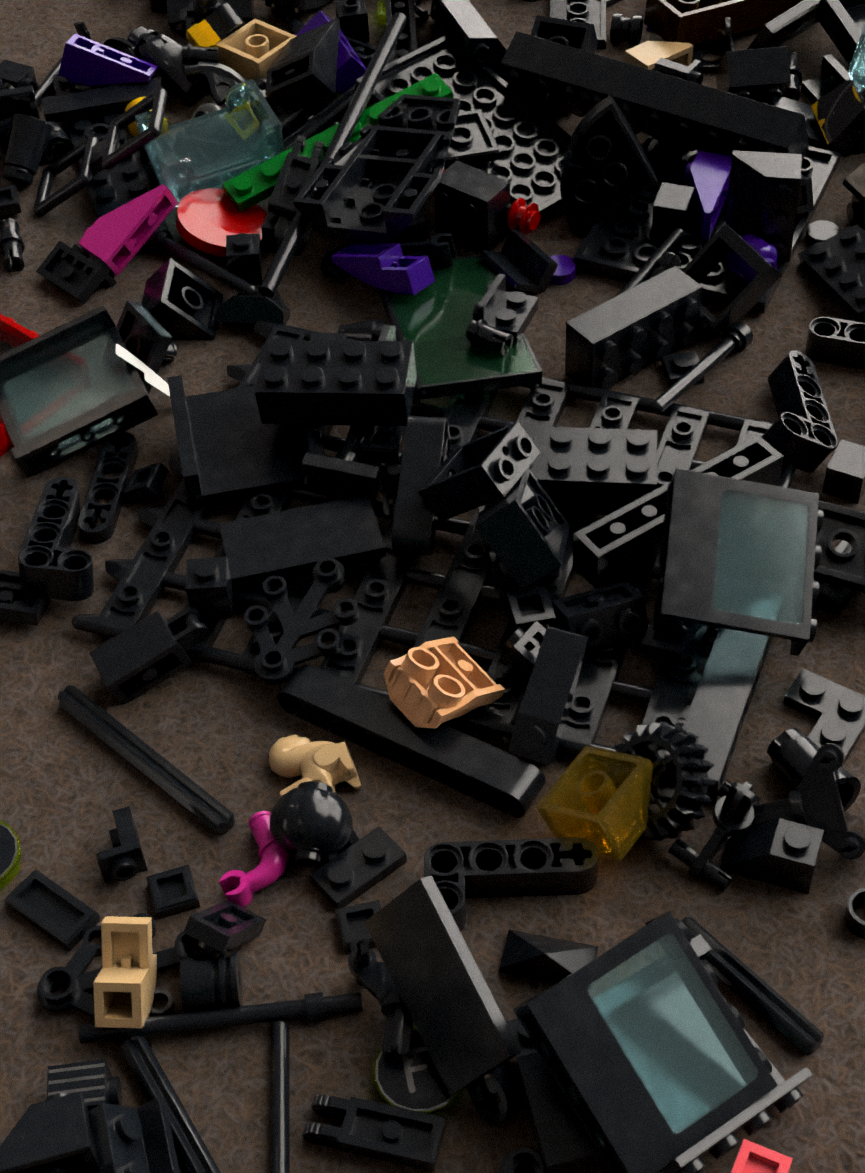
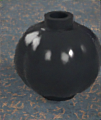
(311, 823)

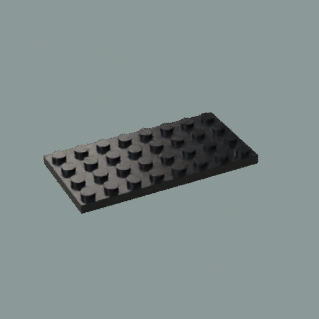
(527, 138)

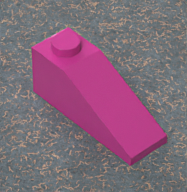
(124, 231)

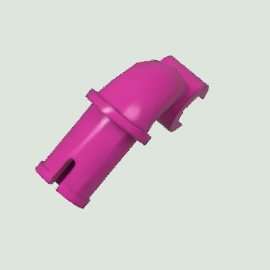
(240, 886)

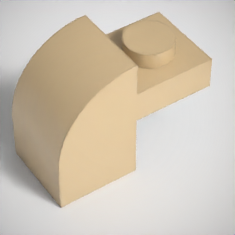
(128, 973)

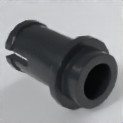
(193, 54)
(482, 334)

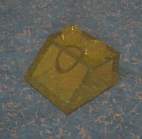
(601, 800)

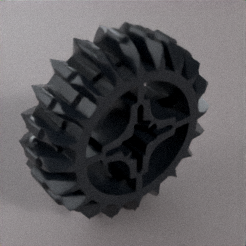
(677, 782)

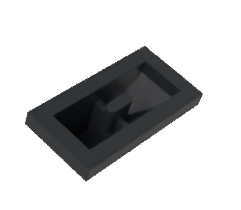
(544, 956)

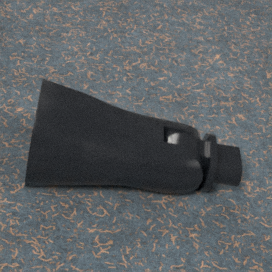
(167, 55)

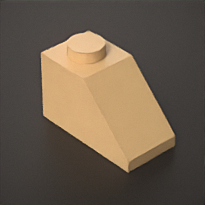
(649, 52)

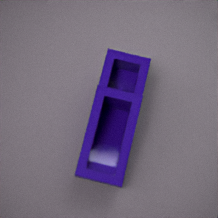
(385, 267)

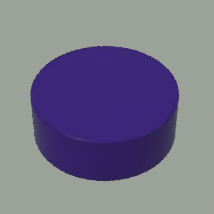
(565, 271)

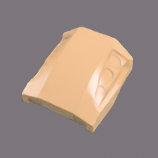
(438, 683)

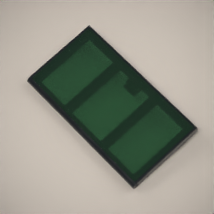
(438, 325)

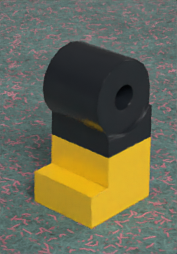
(215, 27)

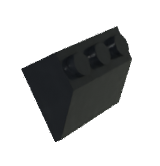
(765, 197)

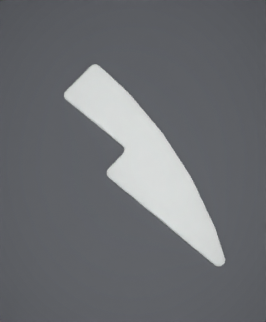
(149, 375)

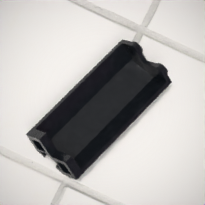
(481, 44)

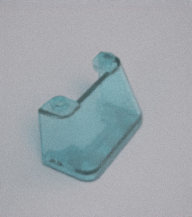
(215, 145)

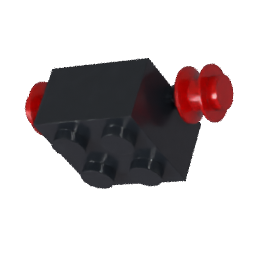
(478, 207)

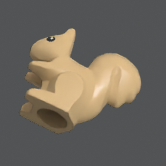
(315, 761)

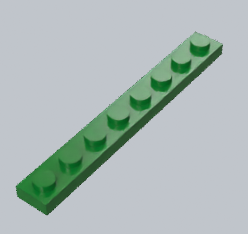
(260, 180)

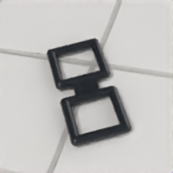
(101, 154)

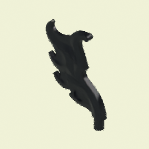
(222, 78)

